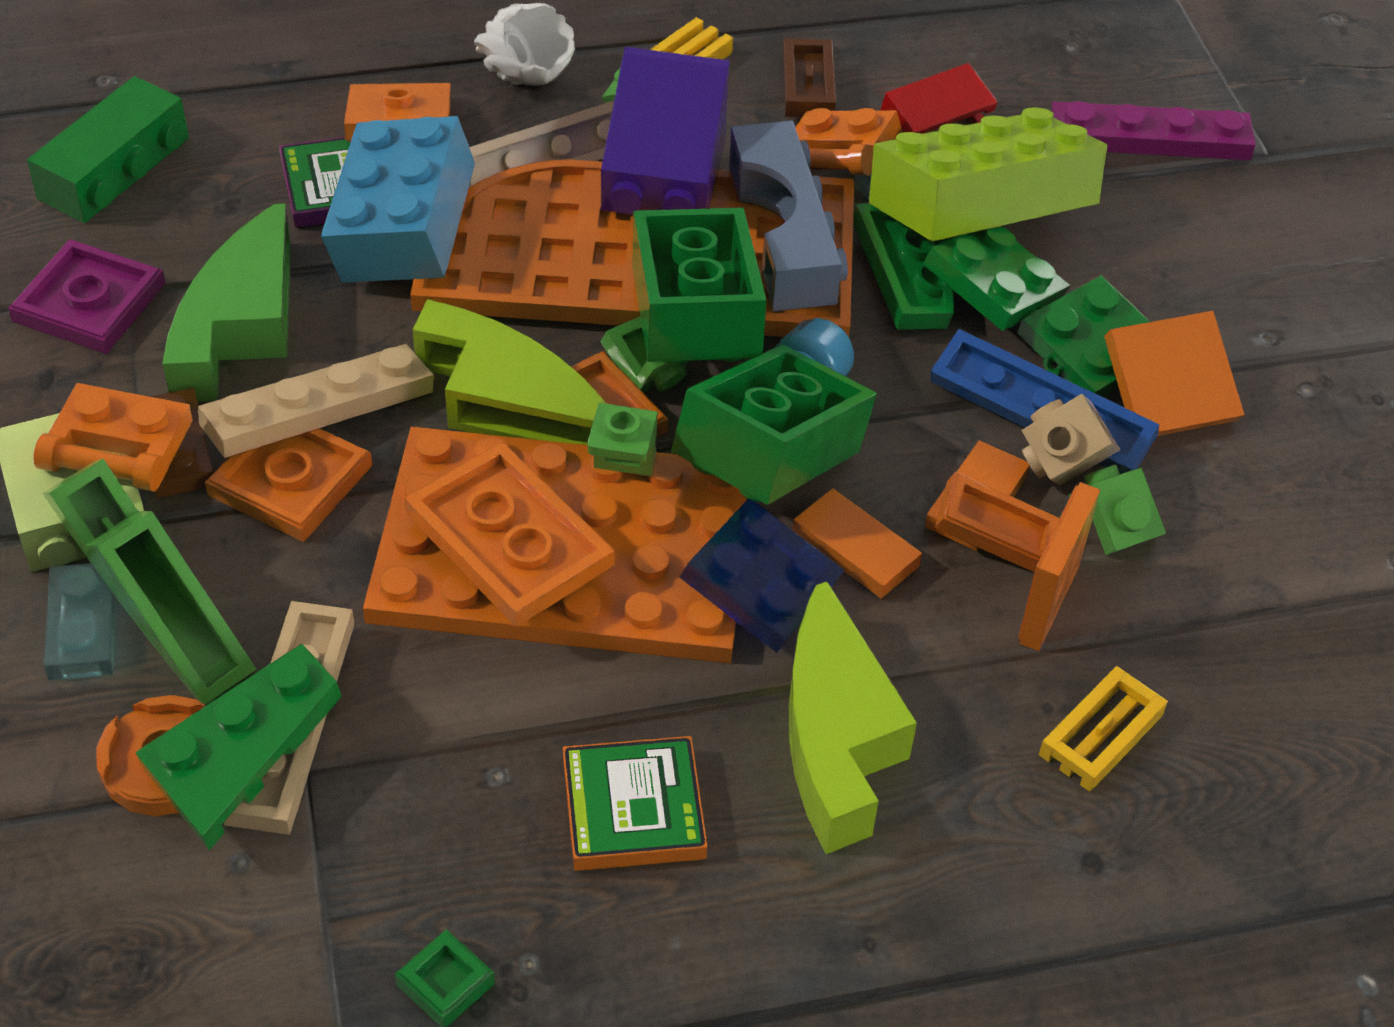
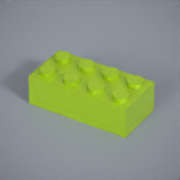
(986, 173)

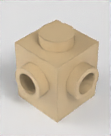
(1067, 439)

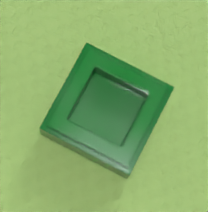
(445, 979)

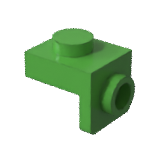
(628, 351)
(624, 439)
(1124, 509)

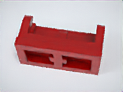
(940, 100)

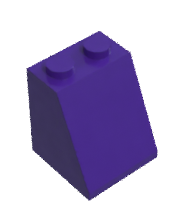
(665, 132)

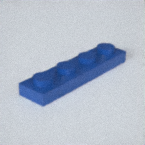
(1020, 388)

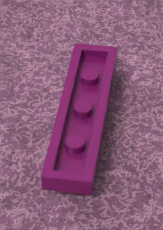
(1163, 130)

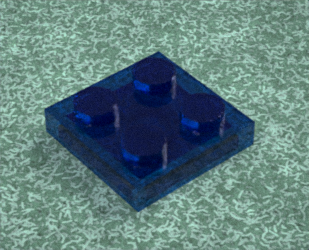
(760, 573)

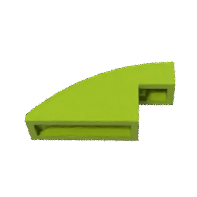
(502, 378)
(841, 723)

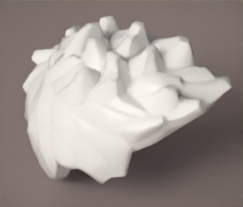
(527, 44)

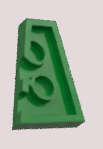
(896, 257)
(231, 743)

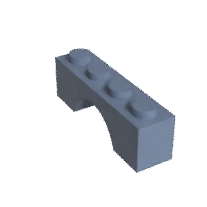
(799, 256)

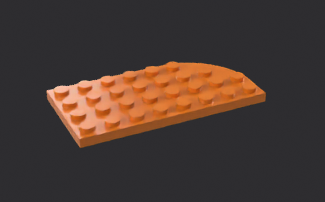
(547, 251)

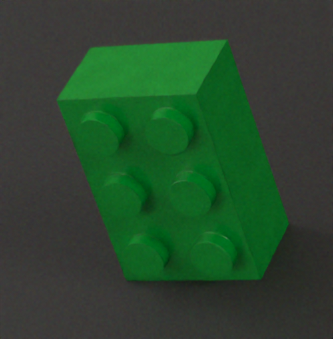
(697, 285)
(772, 423)

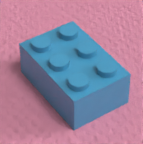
(399, 200)

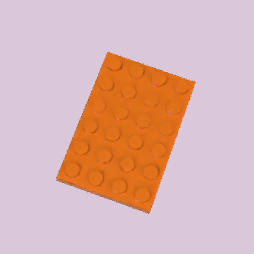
(630, 608)

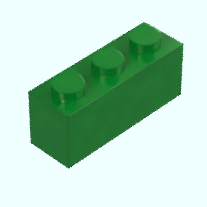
(108, 149)

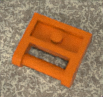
(846, 137)
(117, 424)

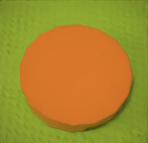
(116, 757)

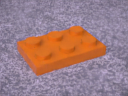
(509, 533)

